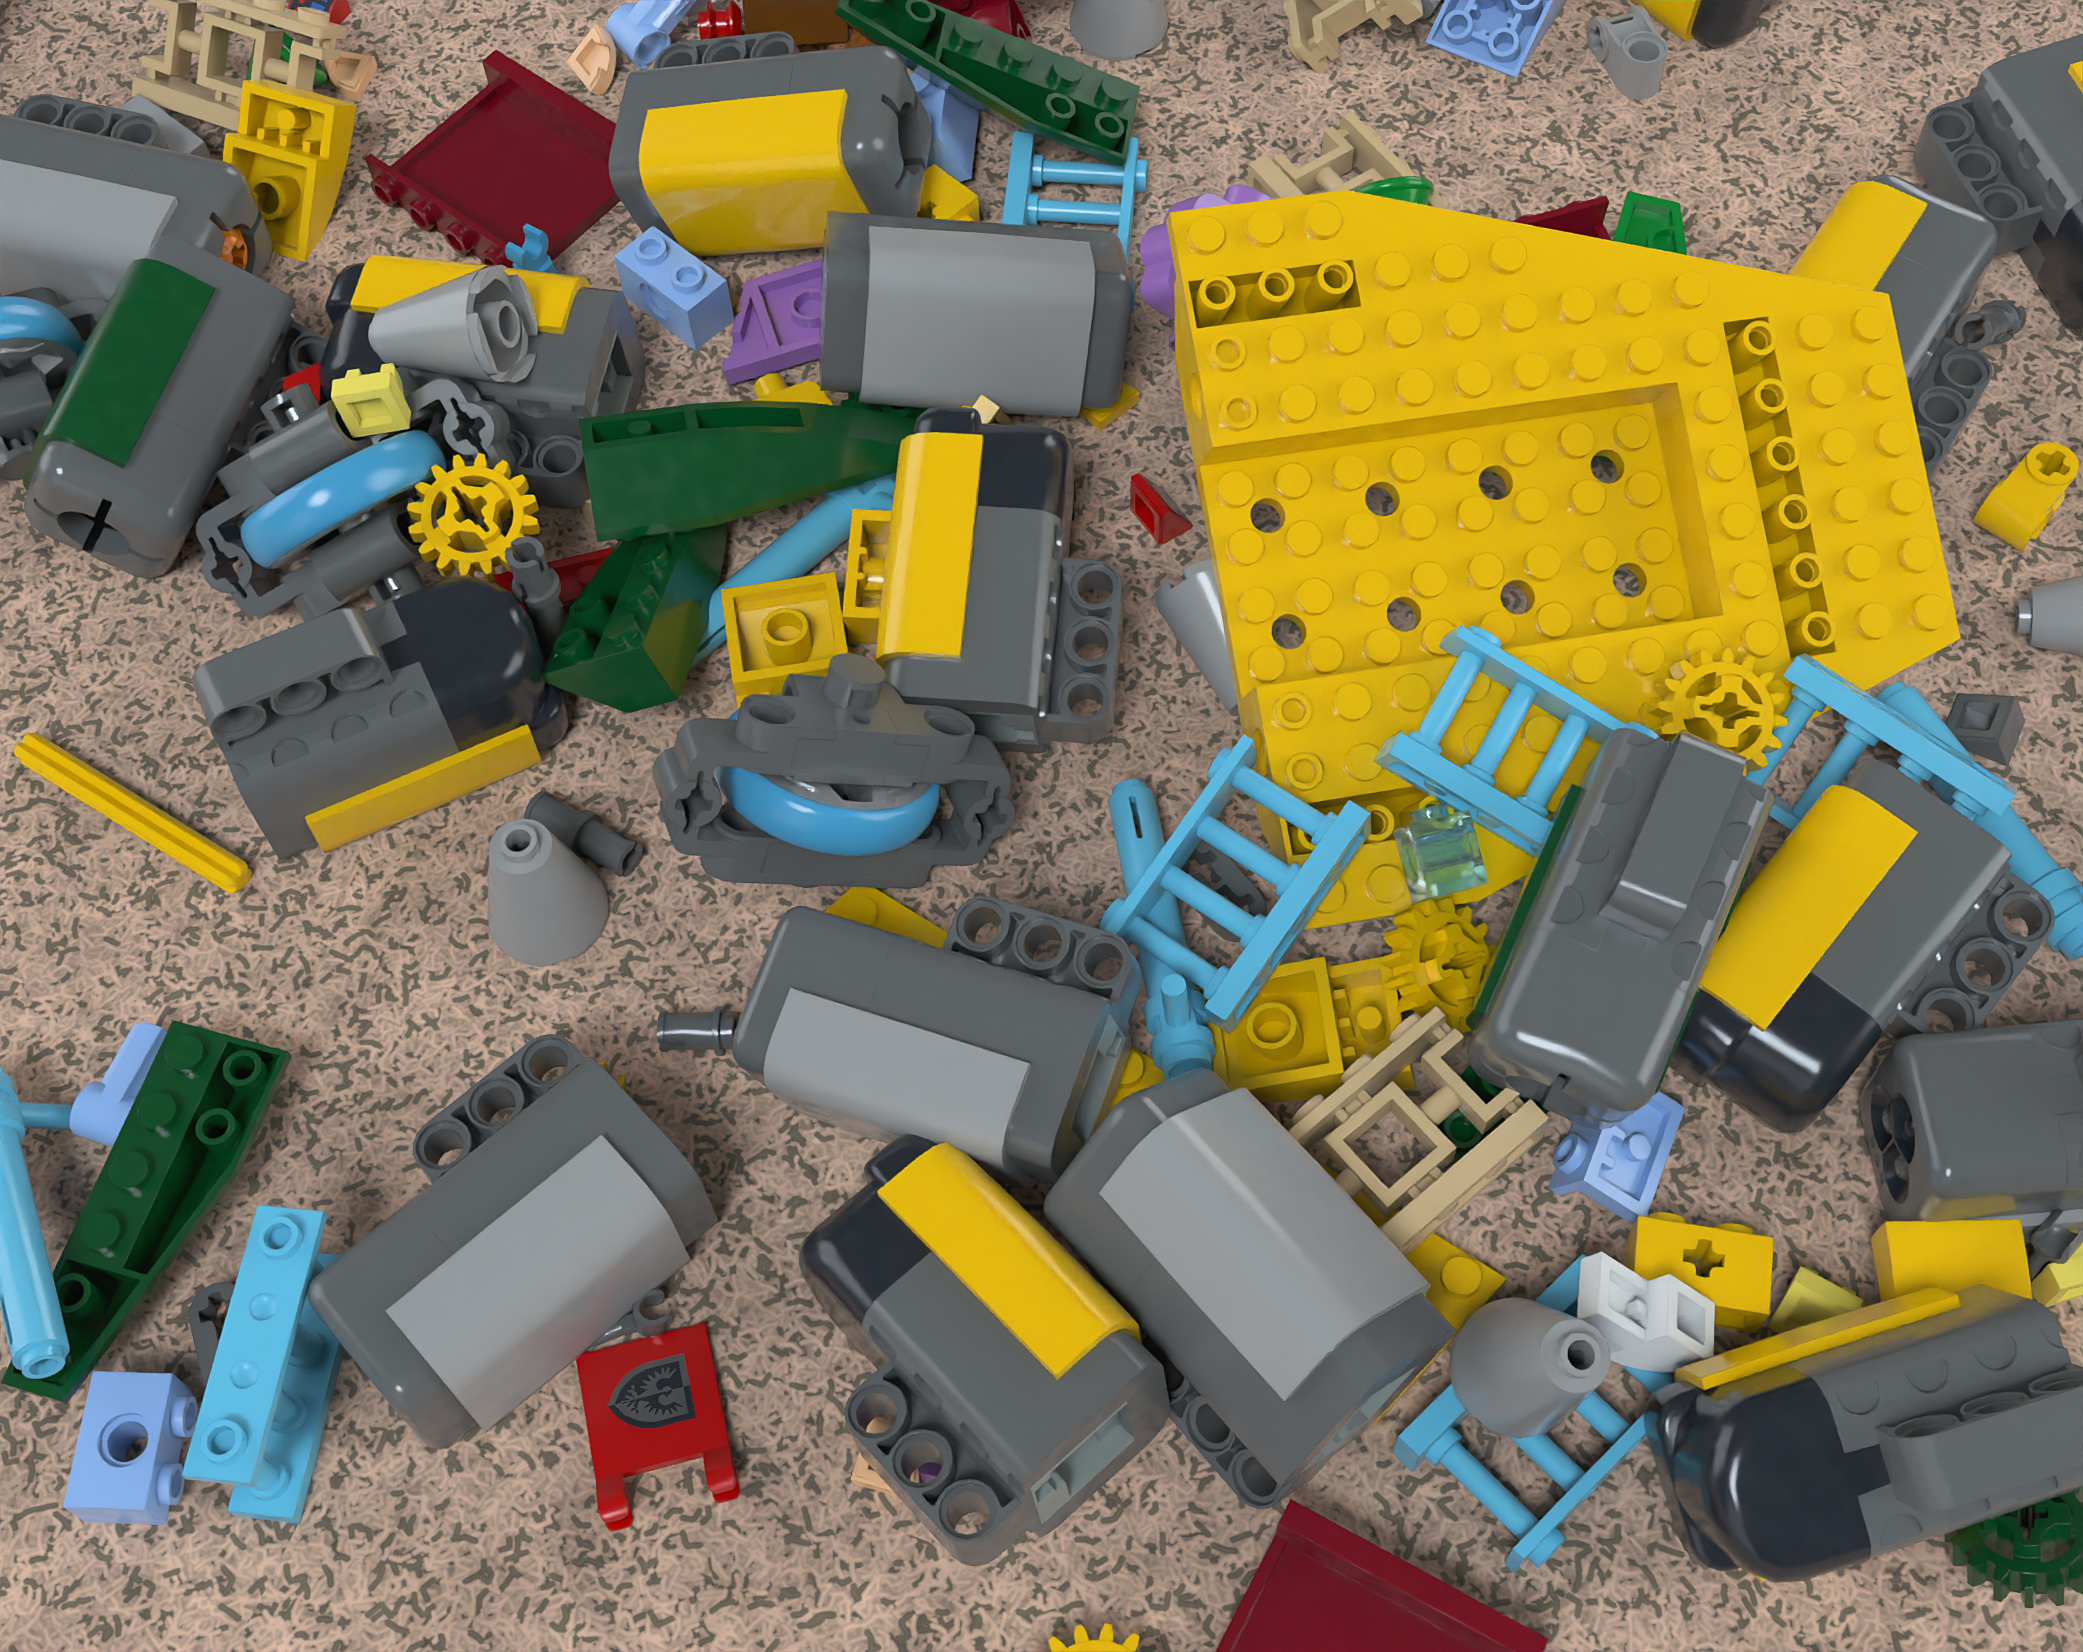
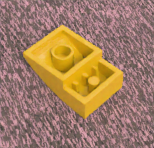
(293, 157)
(782, 631)
(1310, 1030)
(1950, 1256)

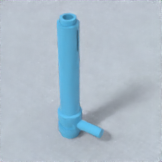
(799, 548)
(2029, 857)
(1173, 1006)
(27, 1285)

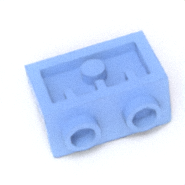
(1622, 1162)

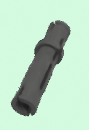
(1990, 325)
(537, 589)

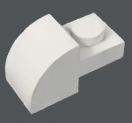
(1645, 1322)

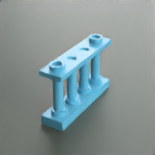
(1031, 169)
(1867, 723)
(1471, 786)
(1262, 937)
(269, 1373)
(1436, 1439)

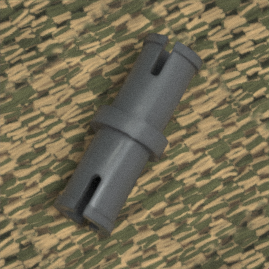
(585, 833)

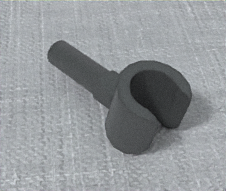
(2052, 1244)
(636, 1322)

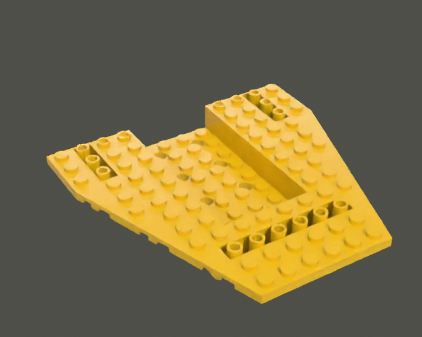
(1411, 347)

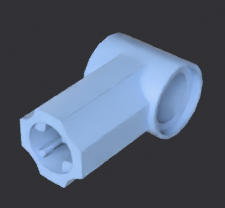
(645, 27)
(105, 1104)

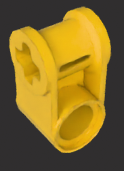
(2029, 495)

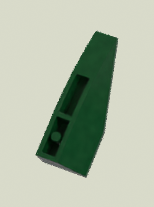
(1004, 74)
(727, 461)
(640, 620)
(156, 1188)

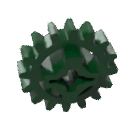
(2041, 1565)

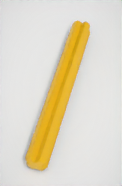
(133, 813)

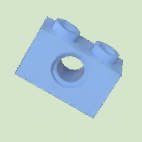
(674, 287)
(115, 1415)

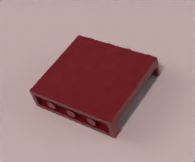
(504, 162)
(1344, 1594)

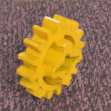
(457, 534)
(1735, 696)
(1423, 942)

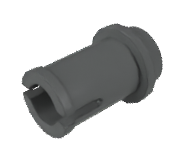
(697, 1030)

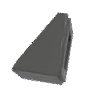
(1987, 725)

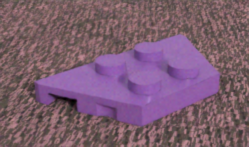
(776, 323)

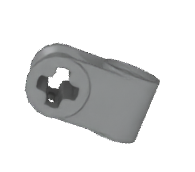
(1629, 51)

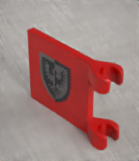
(653, 1409)

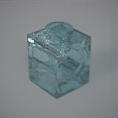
(1440, 853)

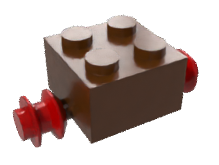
(803, 19)

